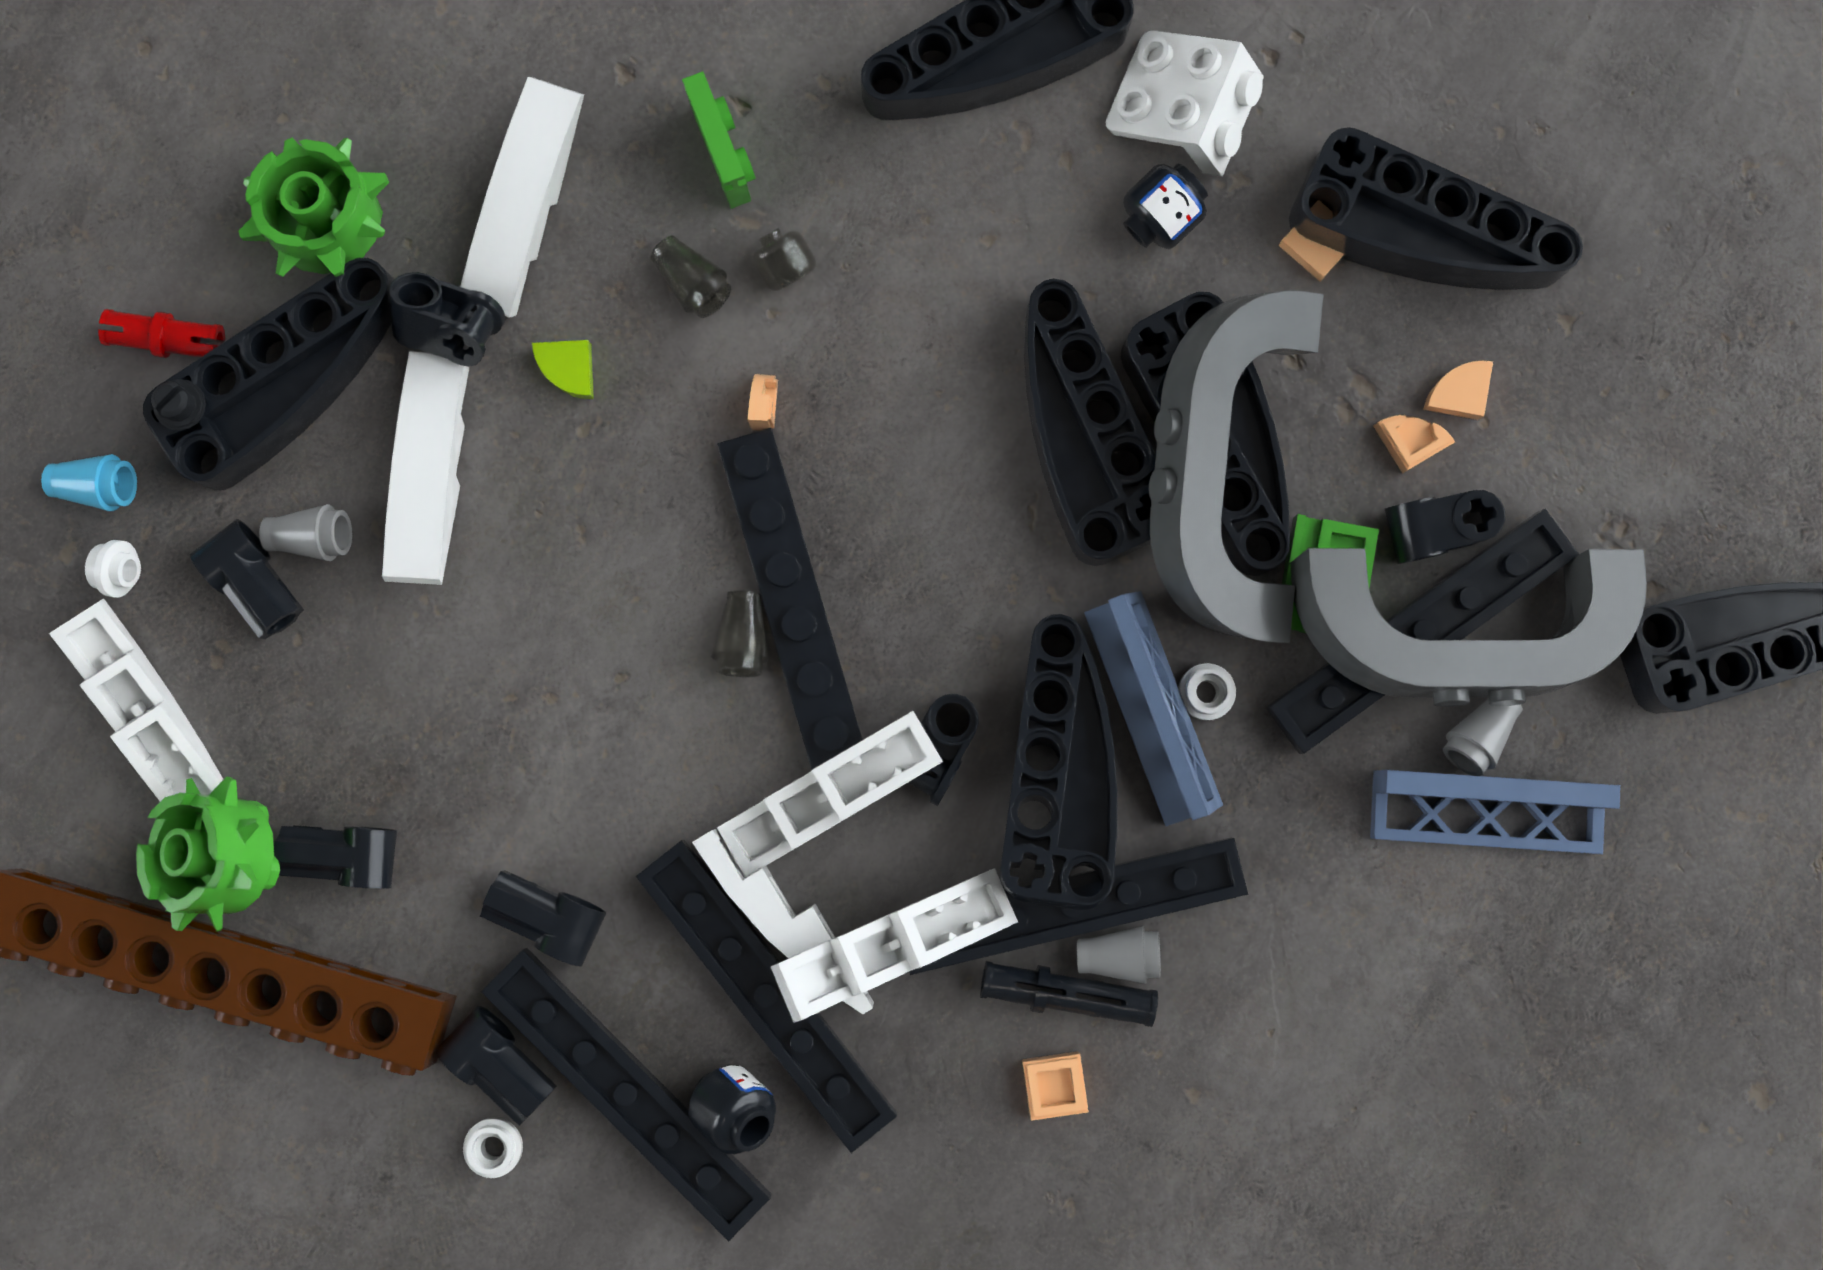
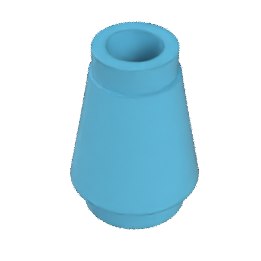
(92, 482)

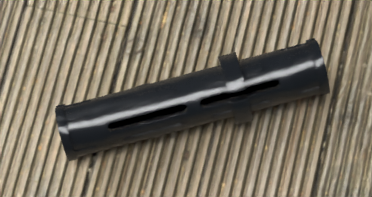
(1135, 1007)

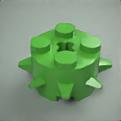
(314, 206)
(207, 854)

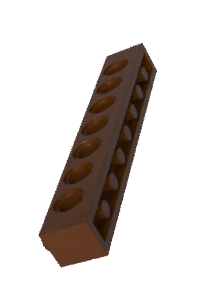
(136, 928)

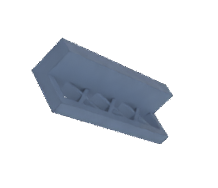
(1153, 709)
(1505, 791)

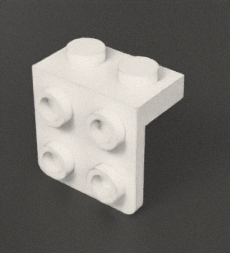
(1188, 96)

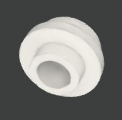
(113, 568)
(1223, 685)
(480, 1160)

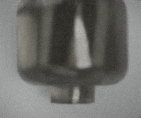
(783, 259)

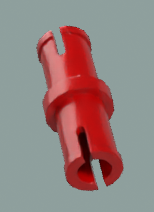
(159, 333)

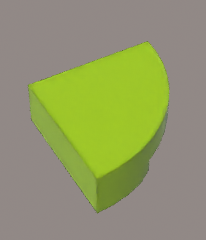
(567, 366)

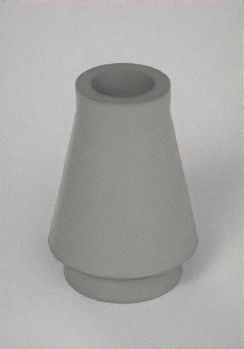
(310, 533)
(1481, 737)
(1121, 955)

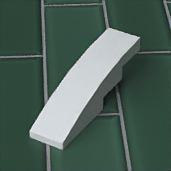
(521, 192)
(424, 470)
(136, 703)
(830, 794)
(768, 908)
(893, 945)

